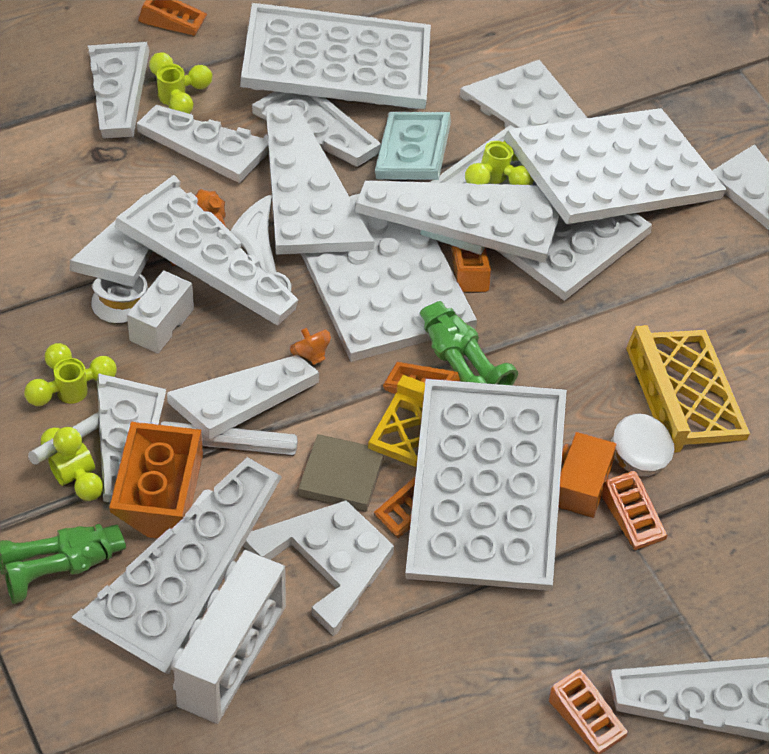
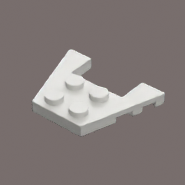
(338, 546)

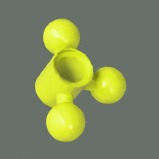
(172, 81)
(496, 167)
(69, 376)
(73, 462)

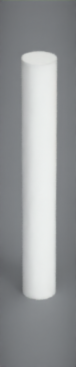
(48, 449)

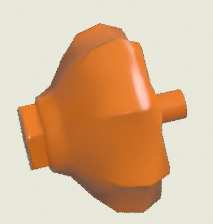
(210, 202)
(313, 346)

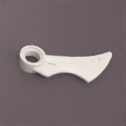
(252, 232)

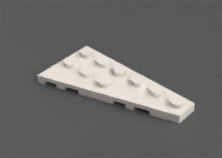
(523, 97)
(307, 196)
(488, 215)
(199, 243)
(171, 582)
(706, 695)

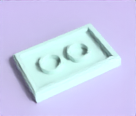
(413, 145)

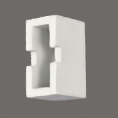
(160, 311)

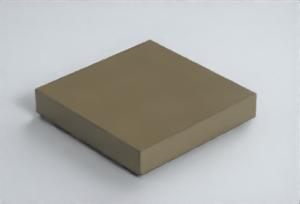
(341, 472)

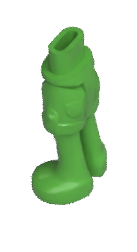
(455, 338)
(77, 550)

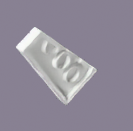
(118, 85)
(330, 126)
(206, 142)
(747, 182)
(112, 257)
(236, 397)
(118, 406)

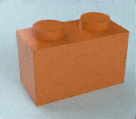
(584, 471)

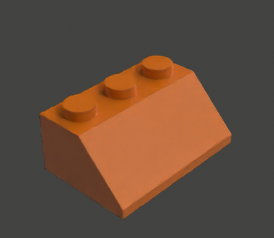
(157, 477)

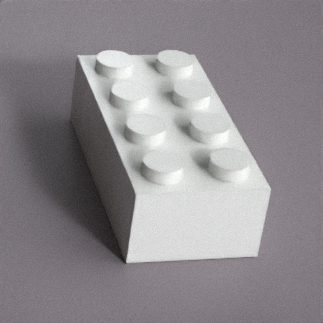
(229, 636)

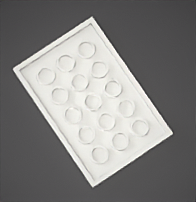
(336, 56)
(614, 165)
(577, 249)
(380, 291)
(487, 485)

